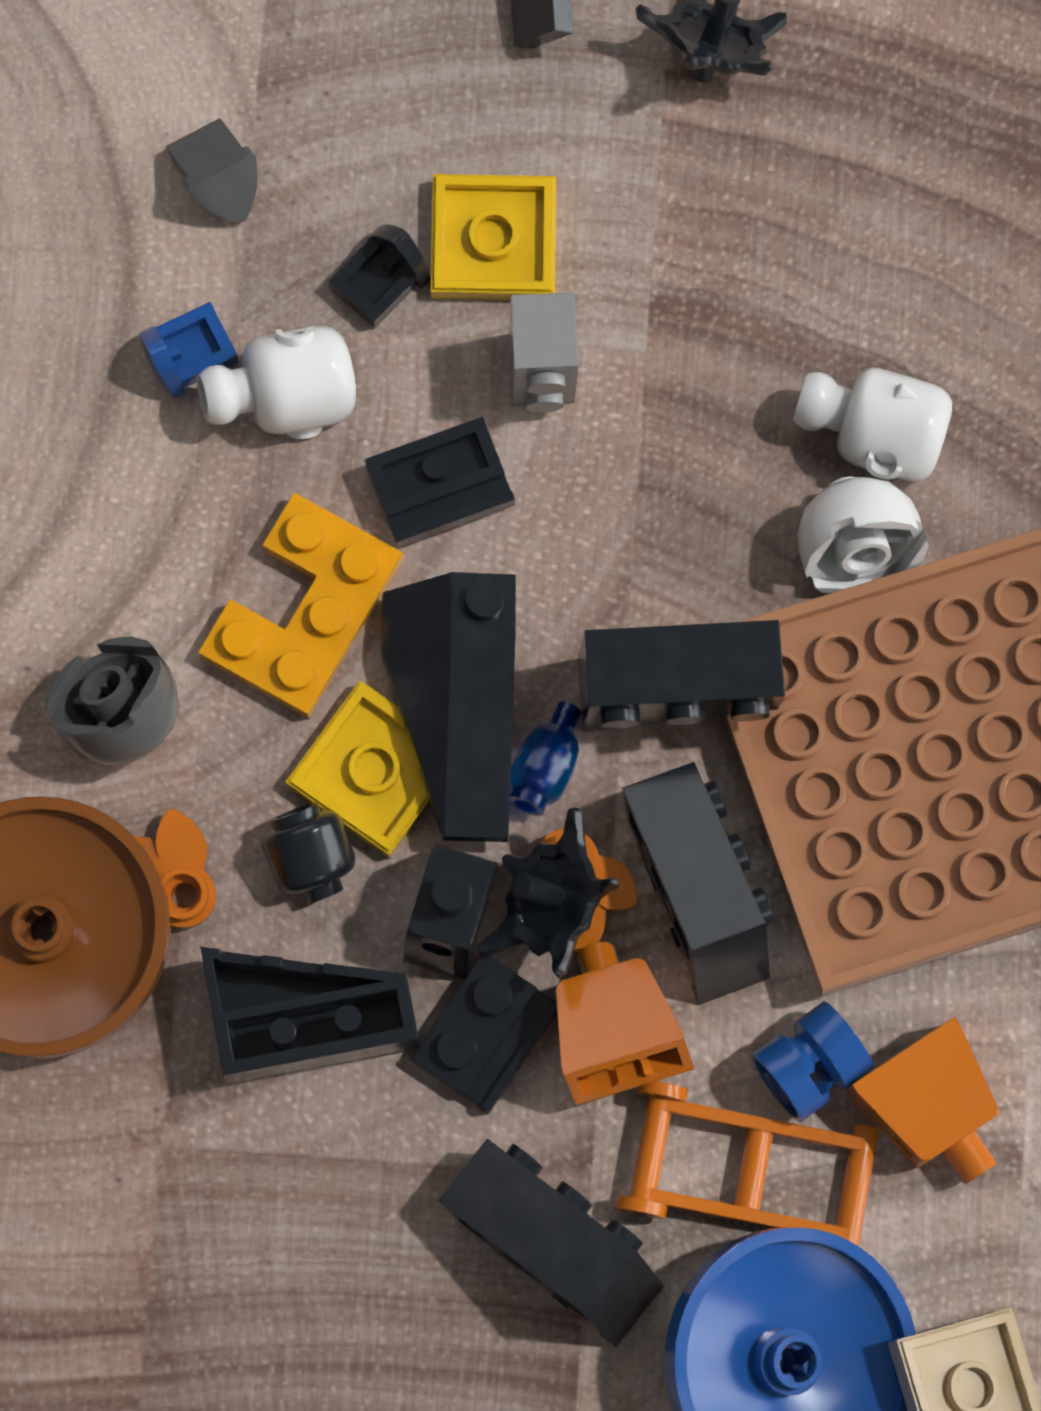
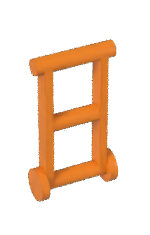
(671, 1099)

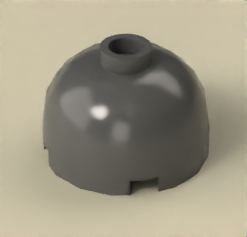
(115, 702)

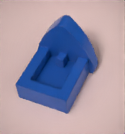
(187, 347)

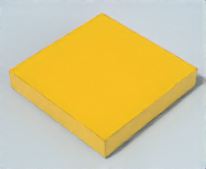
(492, 236)
(365, 771)

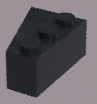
(679, 674)
(701, 880)
(303, 1015)
(554, 1238)

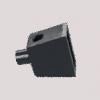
(449, 910)

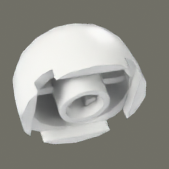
(859, 534)

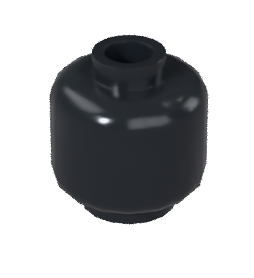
(309, 852)

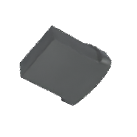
(217, 170)

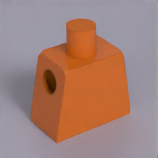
(616, 1027)
(932, 1101)

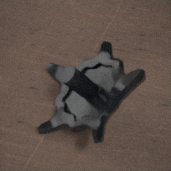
(714, 37)
(550, 897)

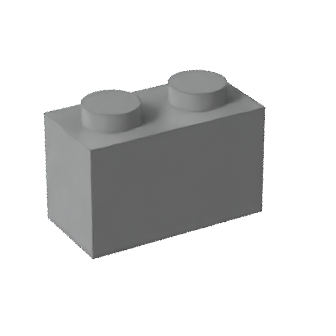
(543, 350)

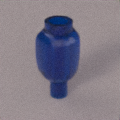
(545, 762)

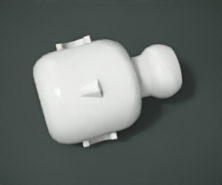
(287, 381)
(883, 423)

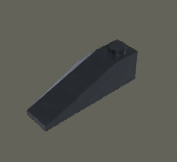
(453, 674)

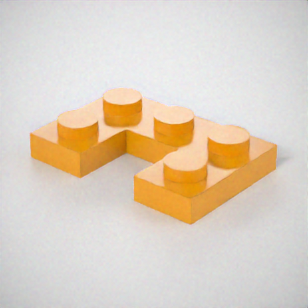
(349, 580)

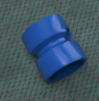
(812, 1061)

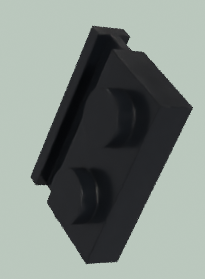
(439, 482)
(486, 1033)

